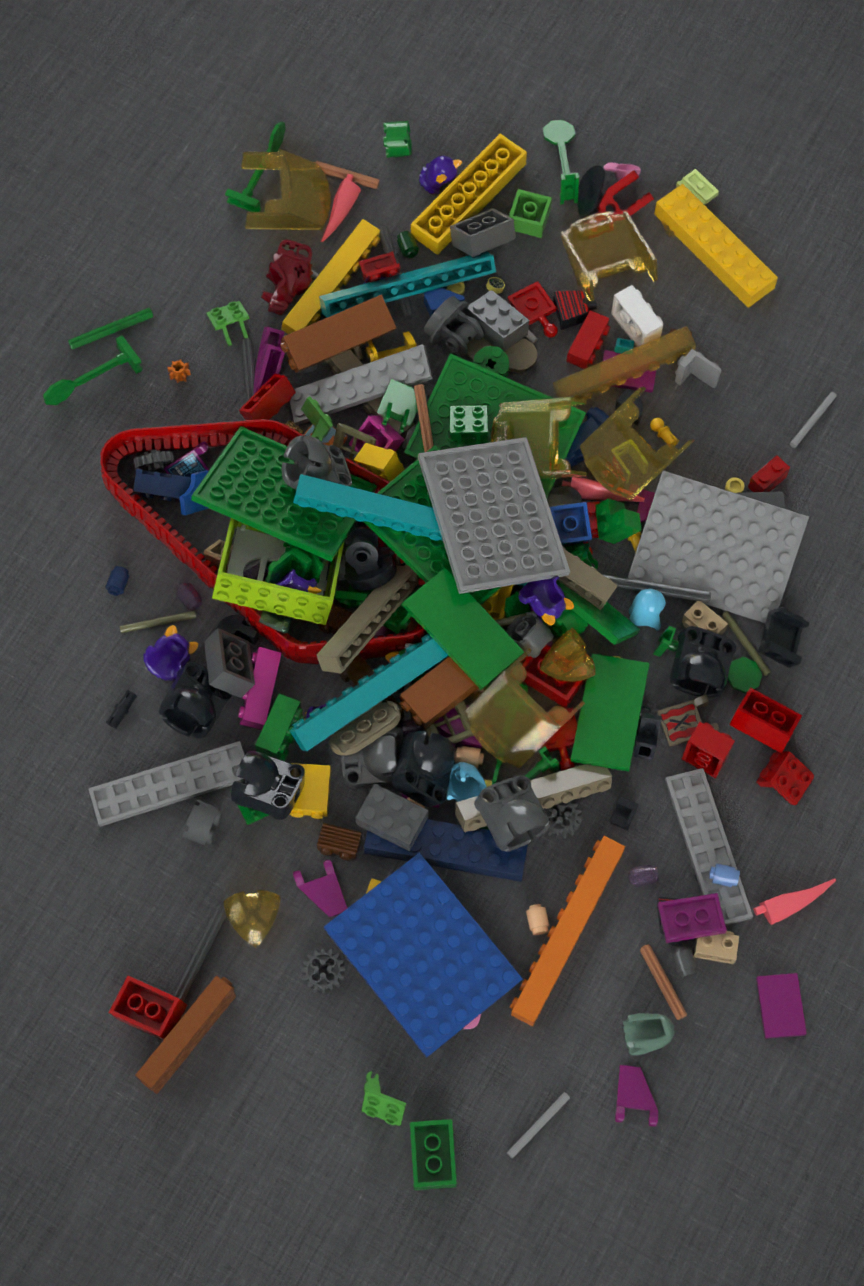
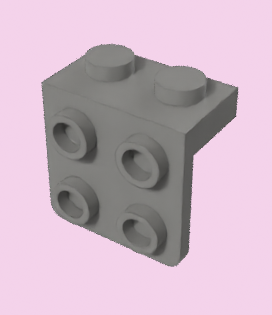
(699, 366)

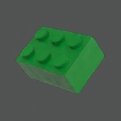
(275, 734)
(433, 1154)

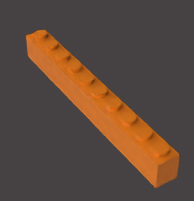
(568, 930)

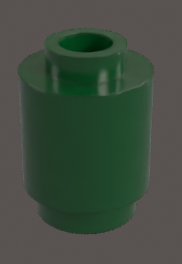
(407, 244)

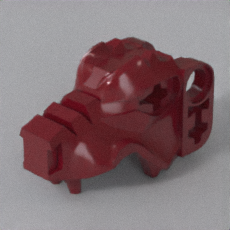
(284, 273)

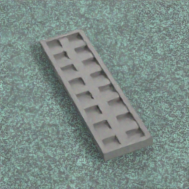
(362, 382)
(166, 784)
(706, 840)

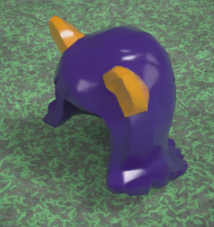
(438, 172)
(294, 581)
(545, 599)
(168, 654)

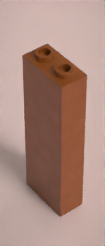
(337, 334)
(437, 693)
(186, 1034)

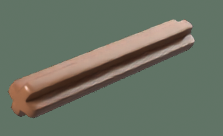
(342, 173)
(423, 417)
(663, 982)

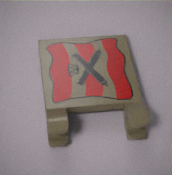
(682, 719)

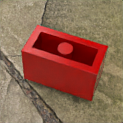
(769, 475)

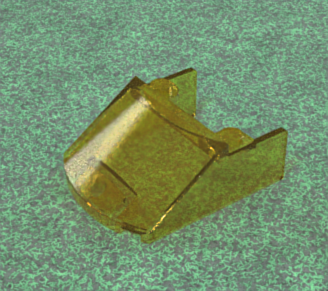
(303, 192)
(606, 246)
(540, 424)
(622, 457)
(511, 721)

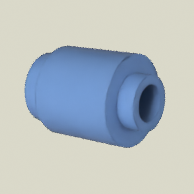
(724, 875)

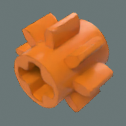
(179, 371)

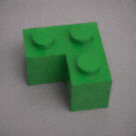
(615, 521)

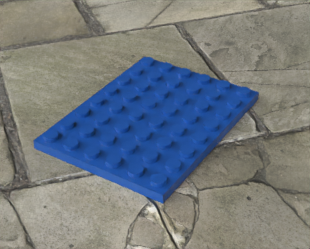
(423, 954)

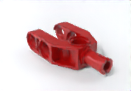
(607, 198)

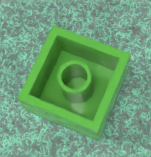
(530, 212)

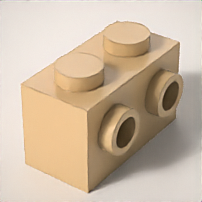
(703, 617)
(717, 947)

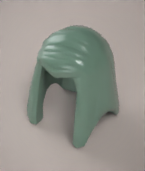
(647, 1032)

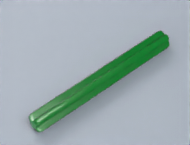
(110, 328)

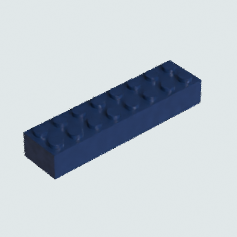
(452, 848)

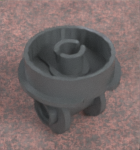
(449, 315)

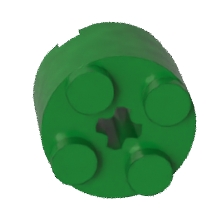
(397, 139)
(493, 355)
(566, 622)

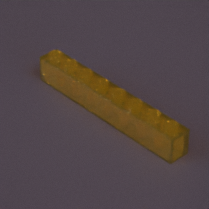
(626, 365)

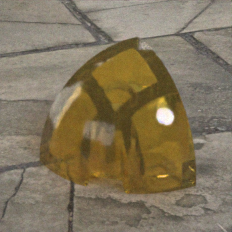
(568, 659)
(252, 914)

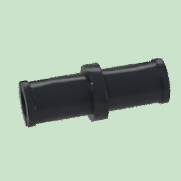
(121, 709)

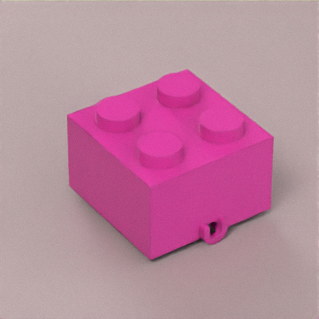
(386, 435)

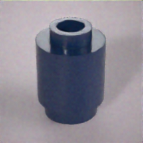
(597, 414)
(117, 580)

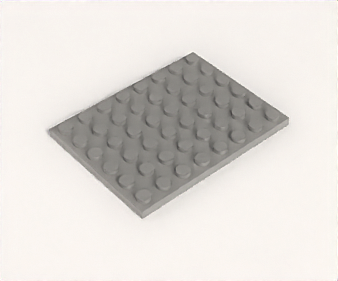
(493, 515)
(718, 545)

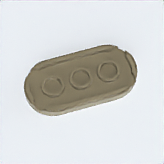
(521, 355)
(365, 728)

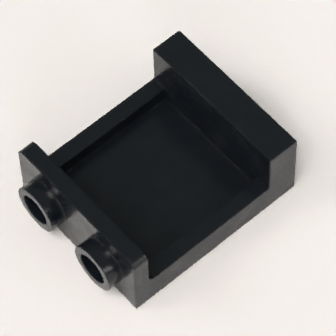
(782, 636)

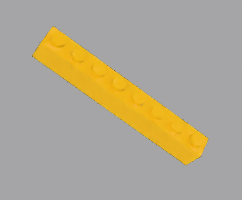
(333, 276)

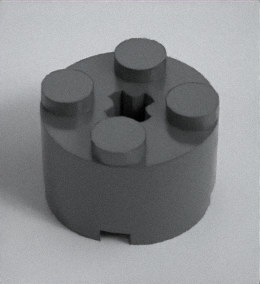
(530, 633)
(201, 823)

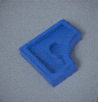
(186, 504)

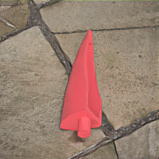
(342, 204)
(593, 490)
(787, 904)

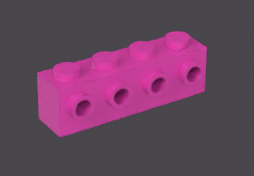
(258, 698)

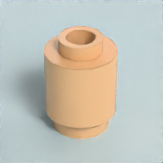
(469, 755)
(537, 919)

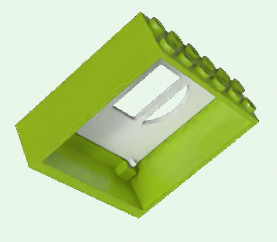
(253, 545)

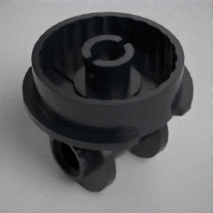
(366, 563)

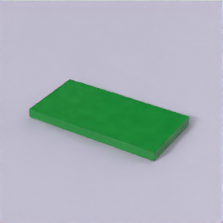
(606, 621)
(463, 629)
(610, 713)

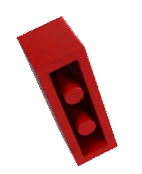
(588, 340)
(268, 399)

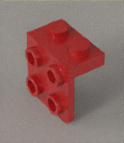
(379, 267)
(786, 776)

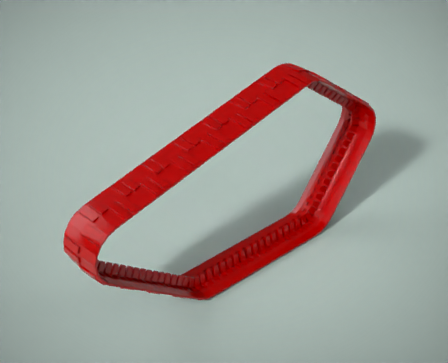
(216, 435)

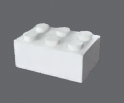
(636, 316)

